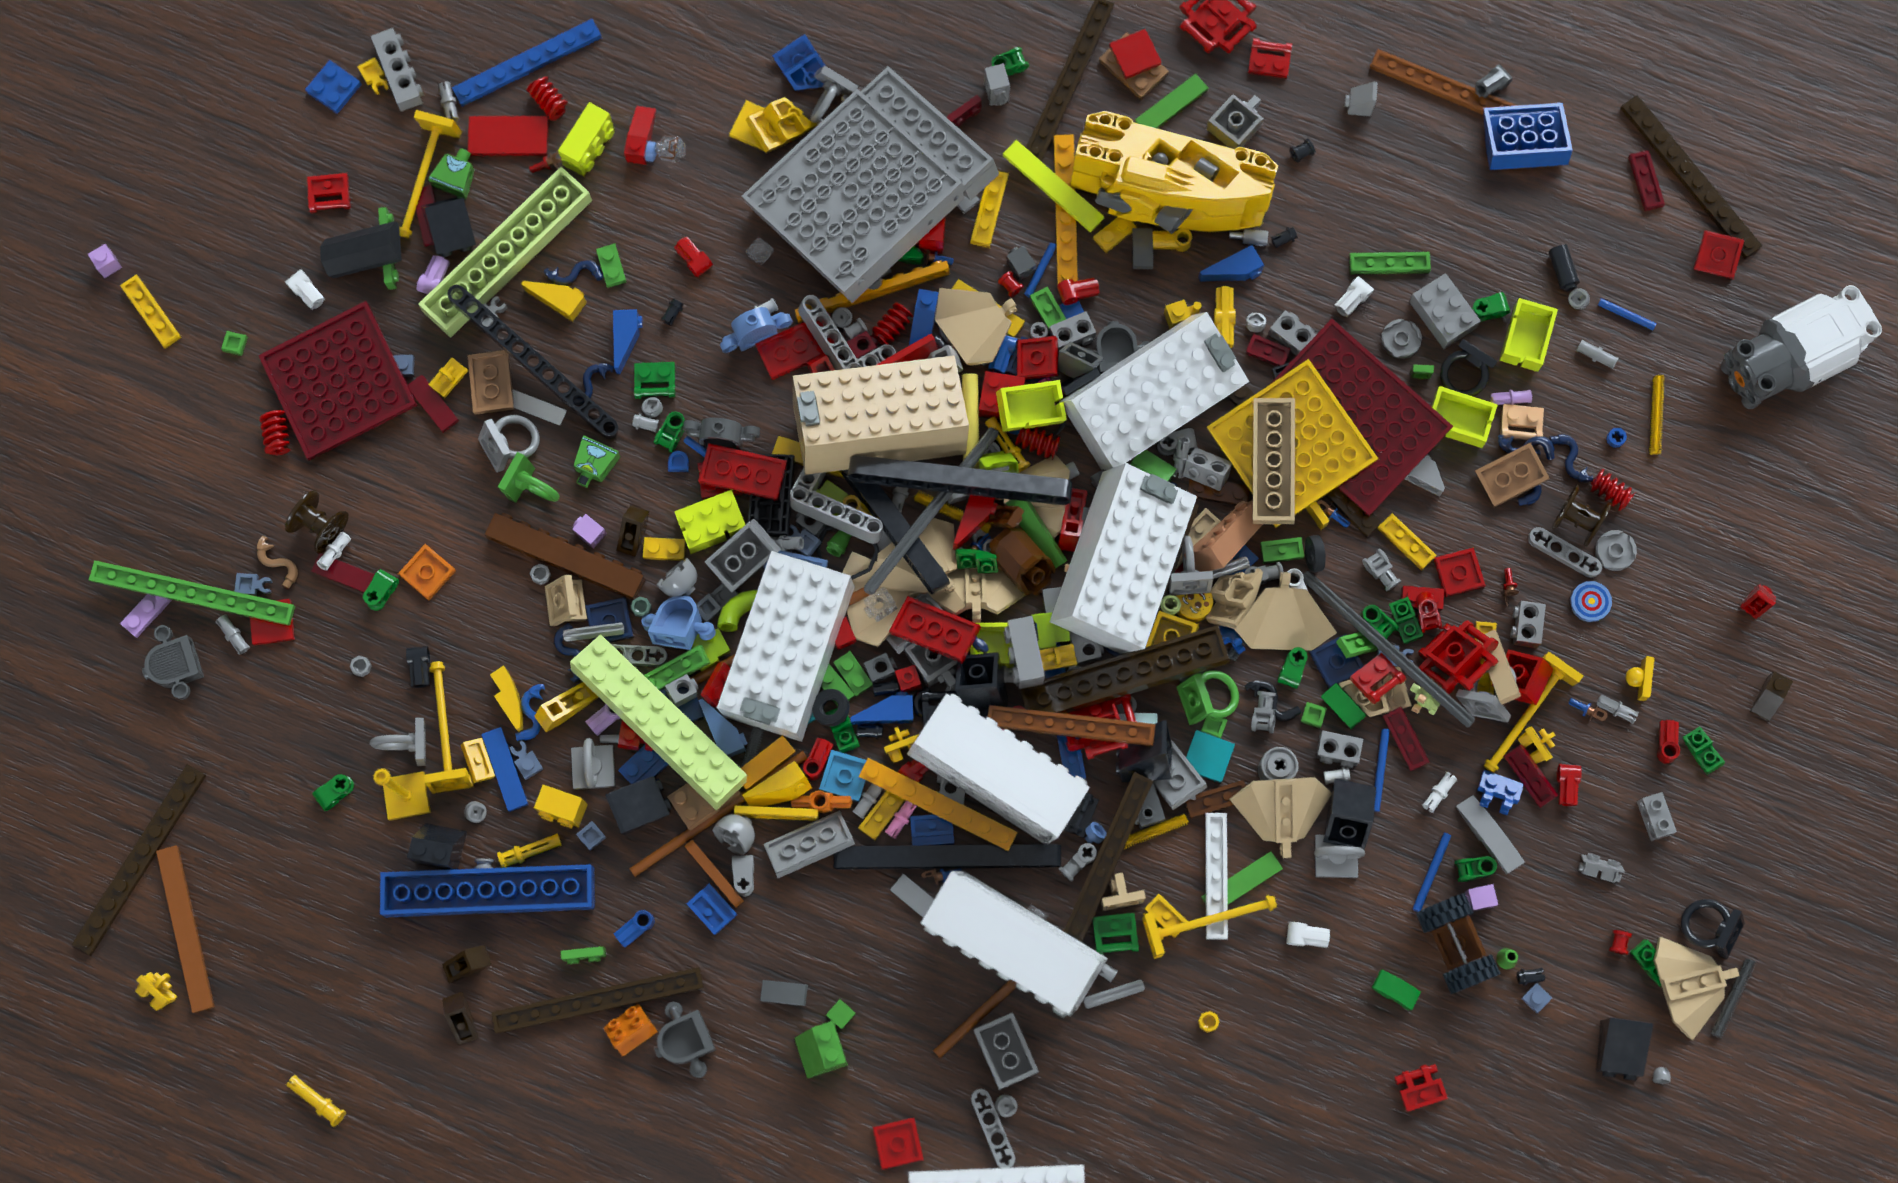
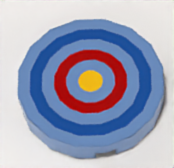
(1590, 601)

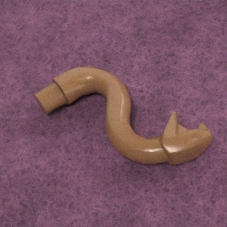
(292, 574)

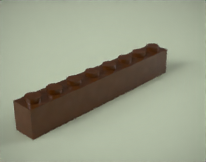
(564, 556)

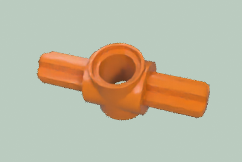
(830, 801)

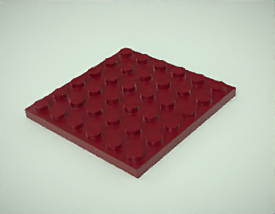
(337, 380)

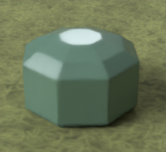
(641, 607)

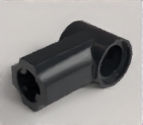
(418, 660)

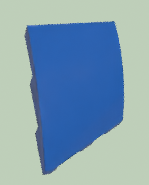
(800, 63)

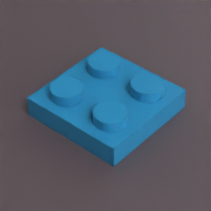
(842, 776)

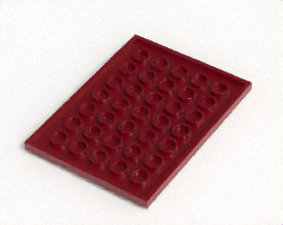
(1382, 407)

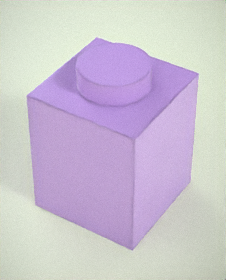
(104, 260)
(589, 530)
(1482, 897)

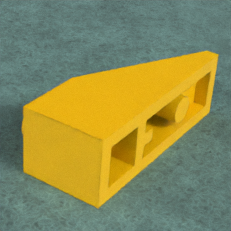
(558, 297)
(564, 706)
(781, 787)

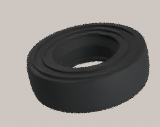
(1315, 553)
(841, 713)

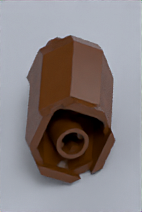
(1022, 561)

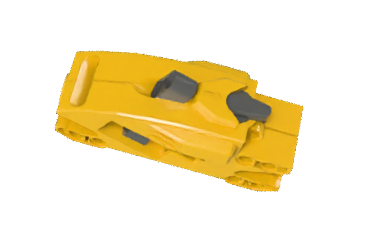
(1171, 177)

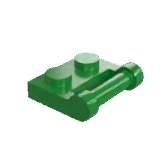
(655, 374)
(1115, 926)

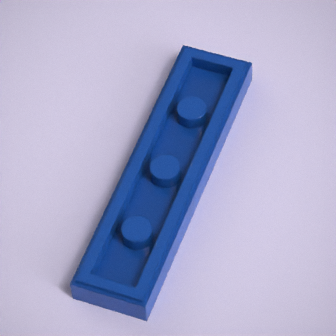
(505, 769)

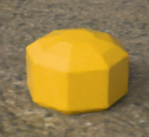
(1208, 1021)

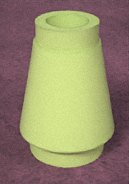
(1169, 602)

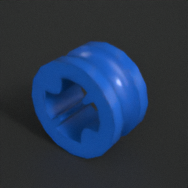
(1620, 433)

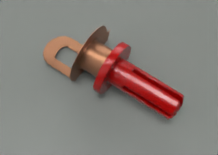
(546, 163)
(1509, 587)

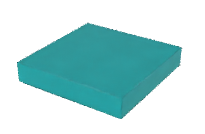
(1209, 755)

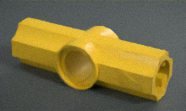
(1225, 313)

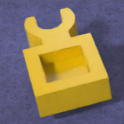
(372, 74)

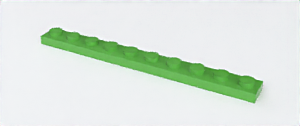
(192, 593)

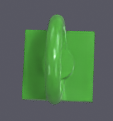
(519, 478)
(1197, 700)

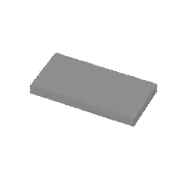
(809, 844)

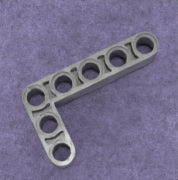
(831, 331)
(830, 506)

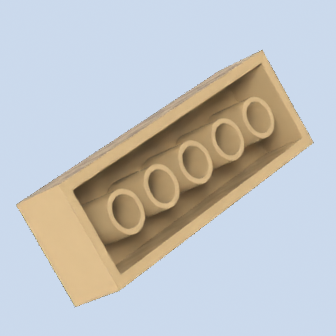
(1274, 461)

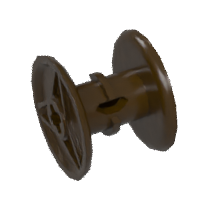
(307, 515)
(1581, 515)

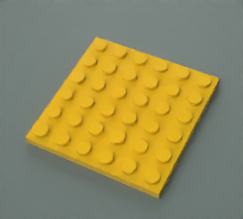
(1326, 439)

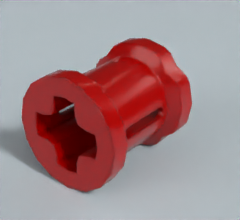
(1010, 284)
(1620, 942)

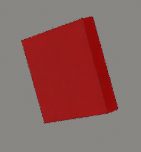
(1135, 54)
(1718, 254)
(1037, 357)
(1459, 572)
(270, 632)
(898, 1143)

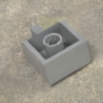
(1234, 111)
(932, 670)

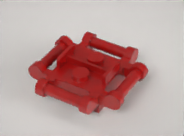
(1217, 22)
(1458, 656)
(1102, 710)

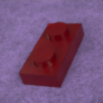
(968, 109)
(1267, 350)

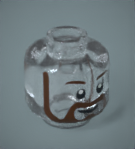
(671, 148)

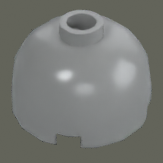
(679, 579)
(735, 831)

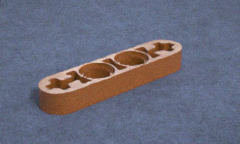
(713, 873)

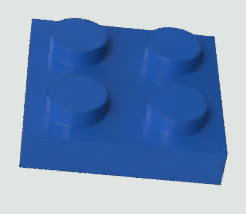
(333, 86)

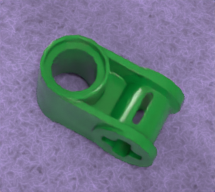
(1012, 60)
(1492, 307)
(669, 435)
(381, 587)
(1381, 621)
(1292, 671)
(331, 792)
(1470, 868)

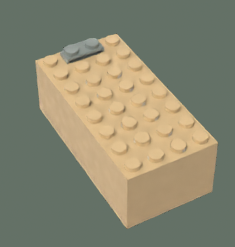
(880, 412)

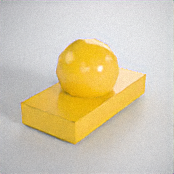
(1642, 678)

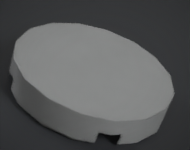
(1401, 339)
(1615, 550)

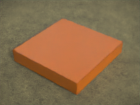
(427, 572)

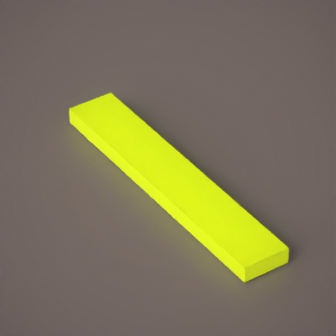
(1053, 186)

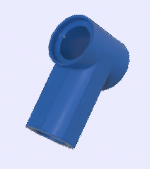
(1003, 355)
(633, 929)

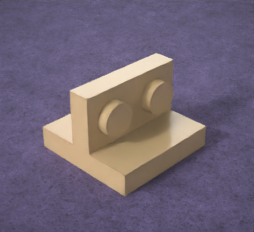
(565, 600)
(1122, 898)

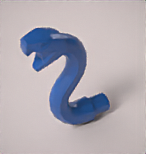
(533, 731)

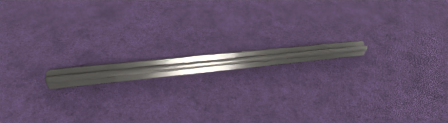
(926, 517)
(1388, 649)

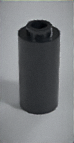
(1564, 267)

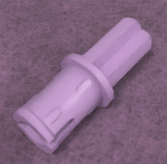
(1511, 397)

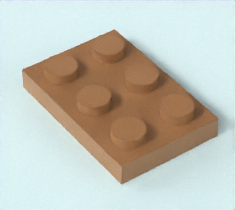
(1138, 84)
(490, 382)
(1512, 474)
(693, 807)

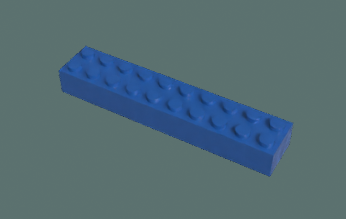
(487, 890)

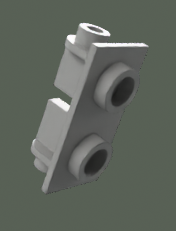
(1593, 864)

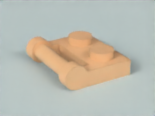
(1521, 417)

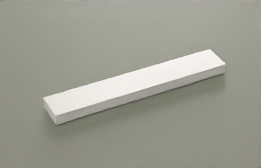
(1216, 873)

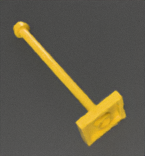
(437, 126)
(1560, 671)
(449, 779)
(403, 794)
(1156, 934)

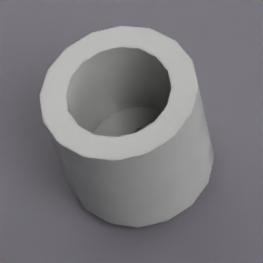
(1267, 767)

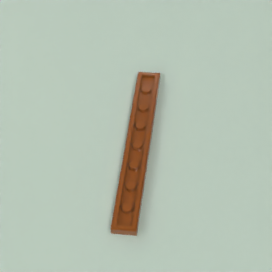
(1433, 82)
(1073, 725)
(185, 929)

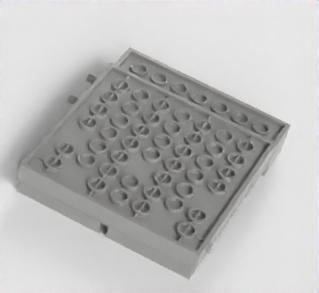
(870, 183)

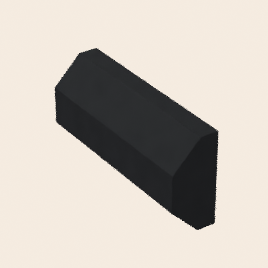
(361, 250)
(773, 514)

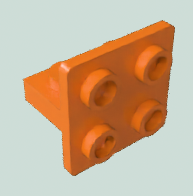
(630, 1029)

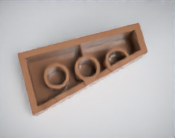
(1225, 538)

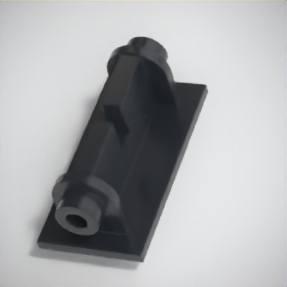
(1082, 816)

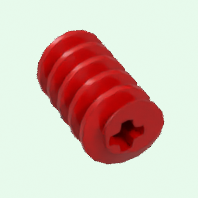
(547, 98)
(891, 323)
(273, 433)
(1038, 441)
(1612, 490)

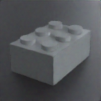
(1444, 311)
(742, 555)
(1024, 652)
(1005, 1051)

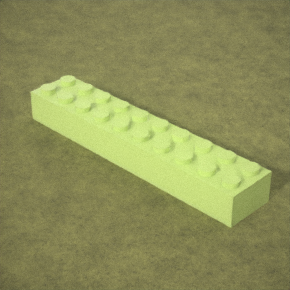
(508, 248)
(658, 722)

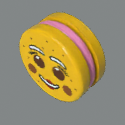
(1195, 606)

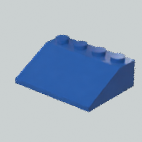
(1527, 136)

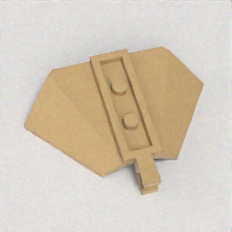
(973, 323)
(1050, 514)
(939, 540)
(977, 592)
(1284, 619)
(863, 627)
(1282, 808)
(1690, 984)

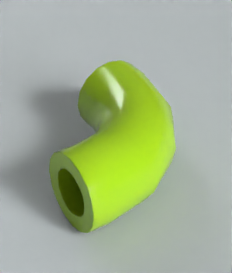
(734, 610)

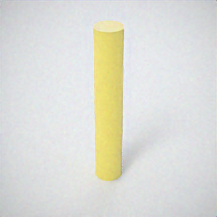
(970, 396)

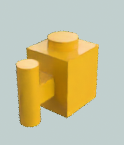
(1178, 312)

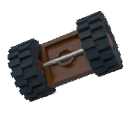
(1458, 943)

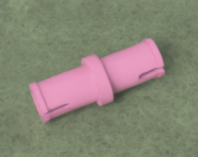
(901, 818)

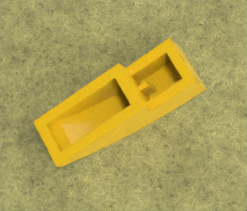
(508, 697)

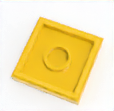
(741, 129)

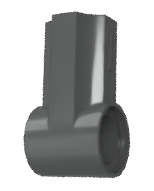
(1496, 79)

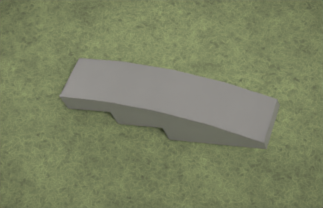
(1490, 834)

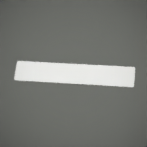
(538, 408)

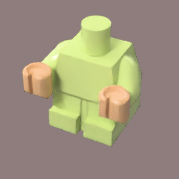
(1424, 699)

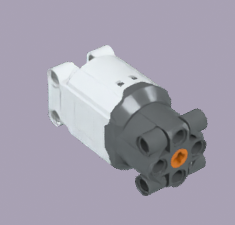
(1801, 346)

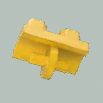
(448, 377)
(1058, 657)
(1531, 736)
(894, 749)
(158, 987)

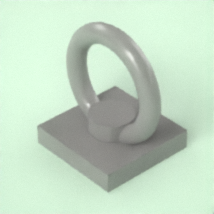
(833, 86)
(496, 445)
(1190, 580)
(1483, 703)
(413, 741)
(593, 766)
(1336, 860)

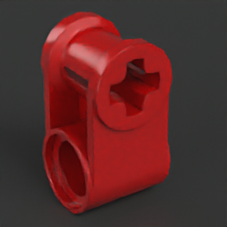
(1428, 615)

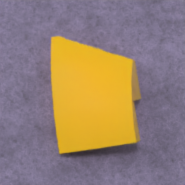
(779, 124)

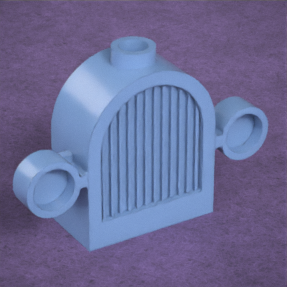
(754, 327)
(677, 624)

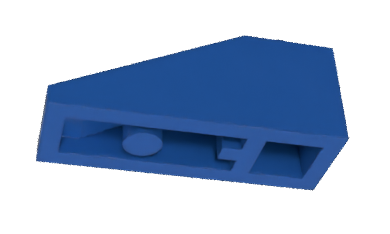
(1236, 267)
(924, 315)
(625, 334)
(891, 710)

